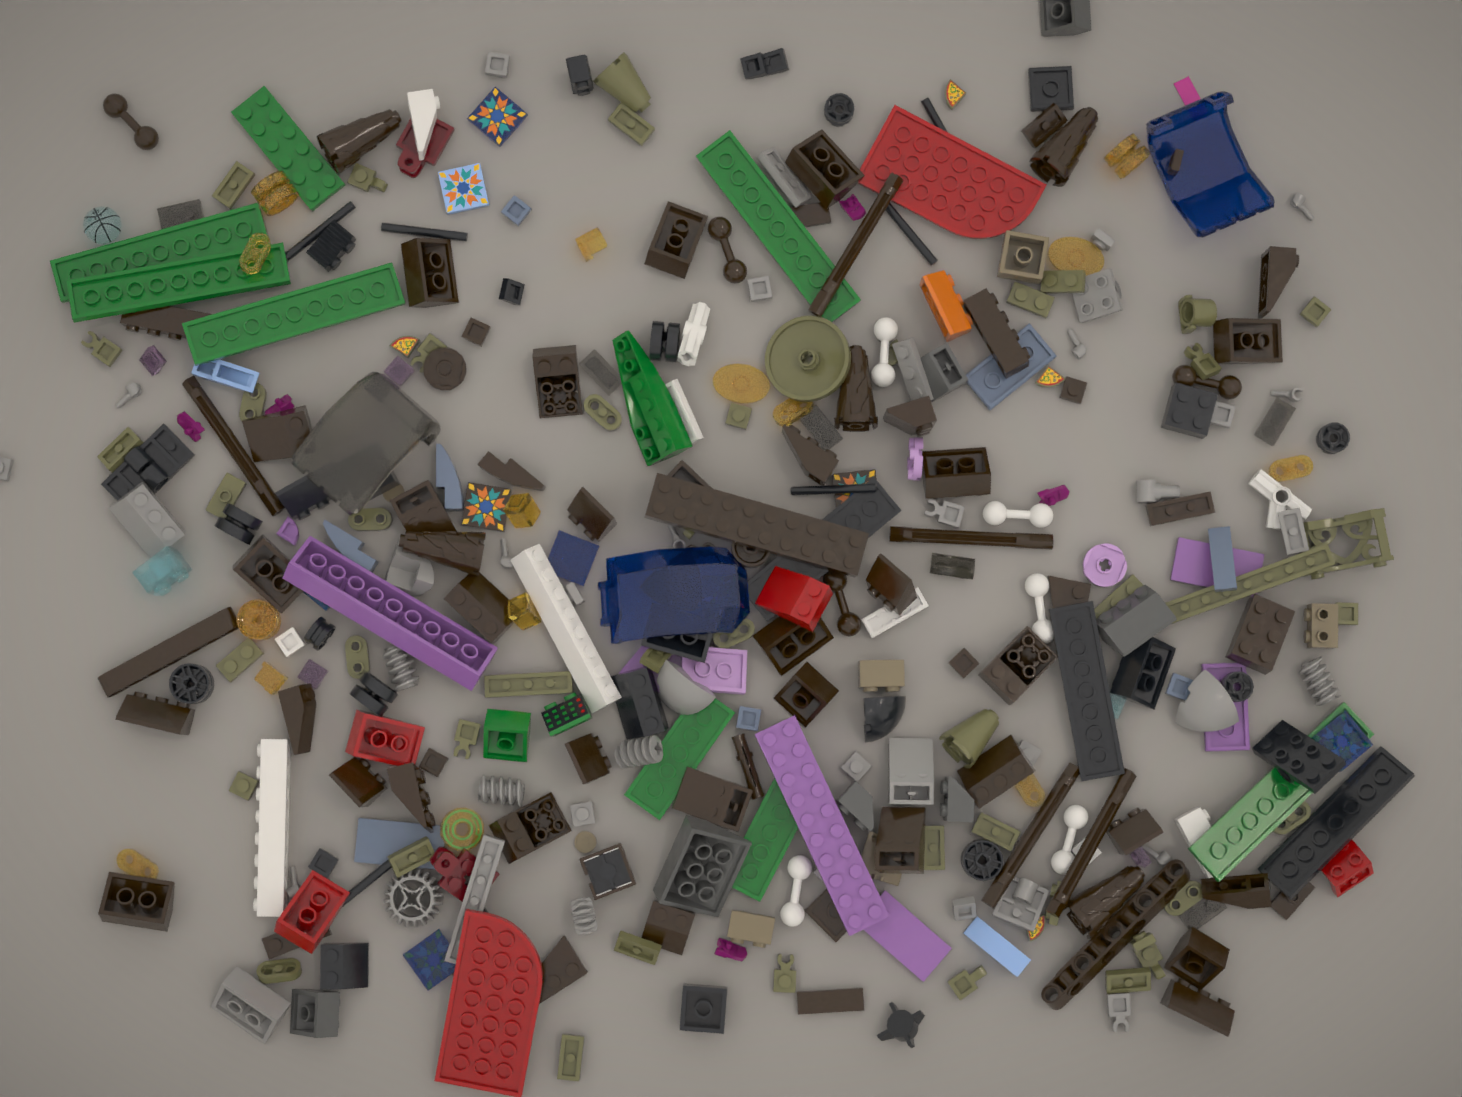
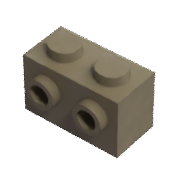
(1321, 626)
(751, 928)

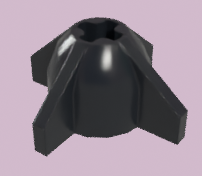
(902, 1025)

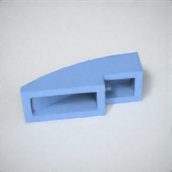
(227, 374)
(997, 946)

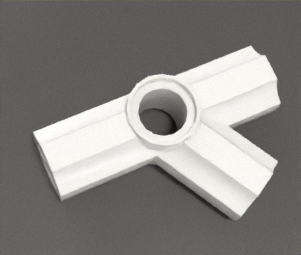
(693, 334)
(1268, 488)

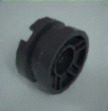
(832, 104)
(1340, 433)
(319, 633)
(1242, 680)

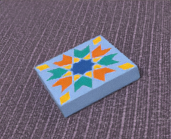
(463, 188)

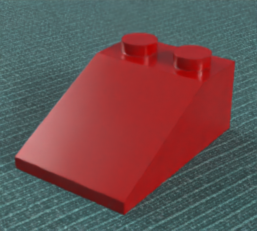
(795, 597)
(384, 739)
(311, 912)

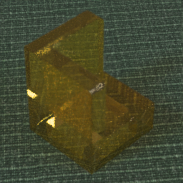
(591, 243)
(522, 510)
(523, 612)
(270, 678)

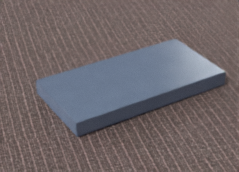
(988, 380)
(382, 838)

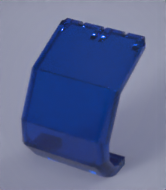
(1214, 177)

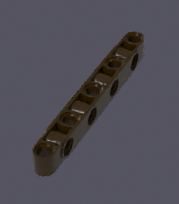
(1103, 947)

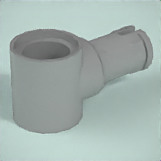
(1149, 491)

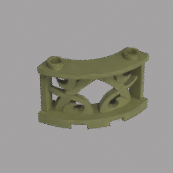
(1364, 521)

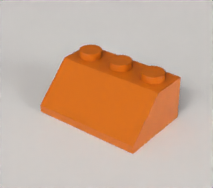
(946, 305)

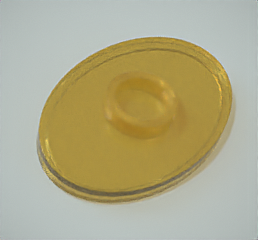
(1075, 254)
(741, 383)

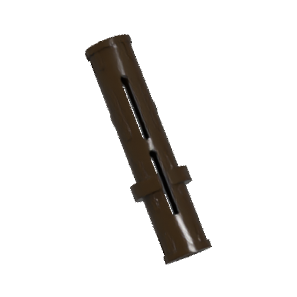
(741, 743)

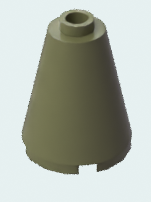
(624, 84)
(970, 737)

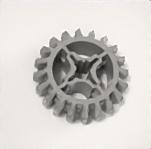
(398, 911)

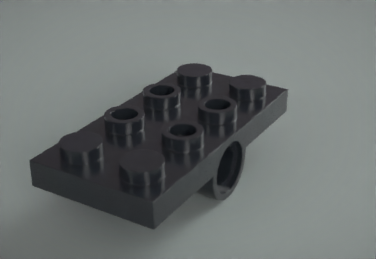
(151, 462)
(1298, 757)

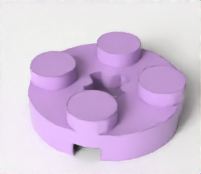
(915, 459)
(1116, 561)

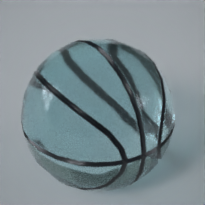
(102, 225)

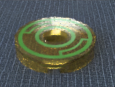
(473, 835)

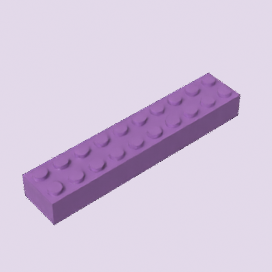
(390, 613)
(821, 825)

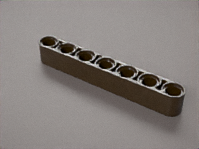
(168, 652)

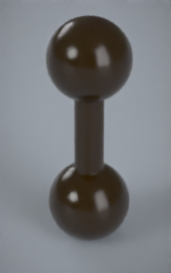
(145, 136)
(719, 230)
(1228, 386)
(848, 622)

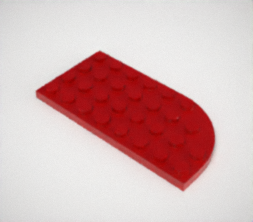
(949, 179)
(491, 1007)

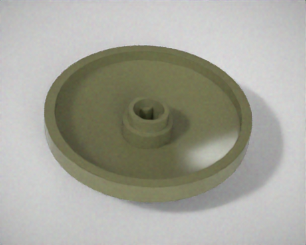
(807, 358)

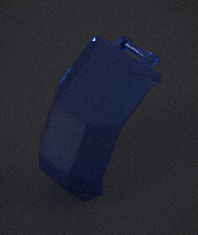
(673, 593)

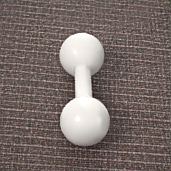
(883, 373)
(996, 513)
(1037, 586)
(1075, 818)
(792, 912)

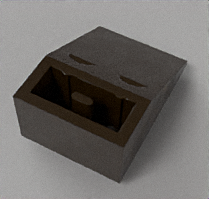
(557, 381)
(813, 460)
(422, 510)
(1018, 665)
(407, 785)
(712, 799)
(530, 827)
(901, 840)

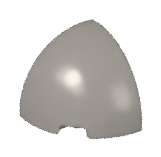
(410, 572)
(680, 691)
(1207, 706)

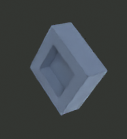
(516, 210)
(1178, 686)
(748, 718)

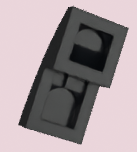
(764, 64)

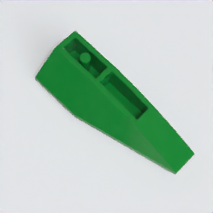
(649, 403)

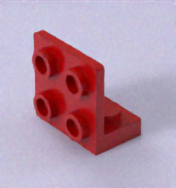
(1347, 869)

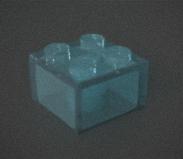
(162, 571)

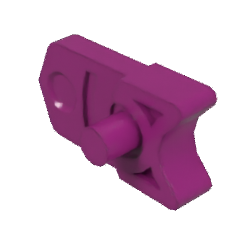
(853, 208)
(280, 404)
(190, 427)
(1053, 495)
(730, 950)

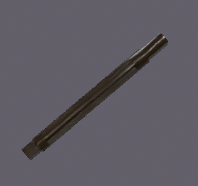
(855, 245)
(233, 446)
(1016, 540)
(1031, 835)
(1091, 843)

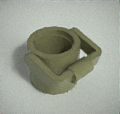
(1196, 313)

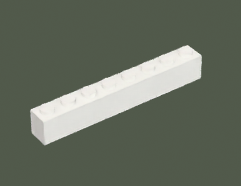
(565, 628)
(273, 827)

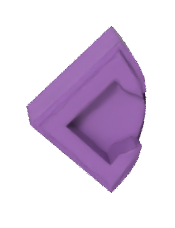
(289, 531)

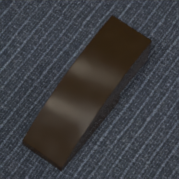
(510, 472)

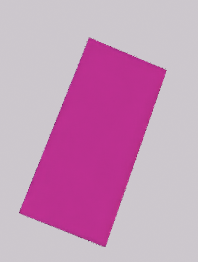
(1187, 91)

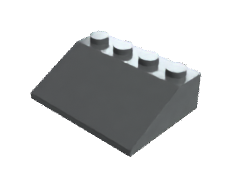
(701, 867)

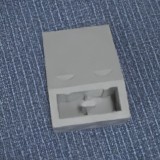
(911, 771)

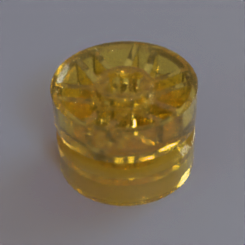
(1127, 156)
(275, 193)
(248, 619)

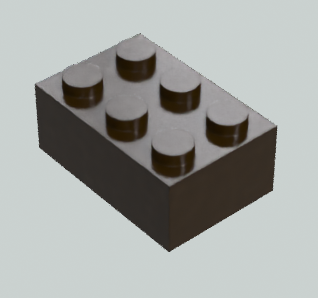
(1260, 634)

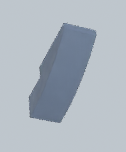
(448, 479)
(349, 546)
(1222, 559)

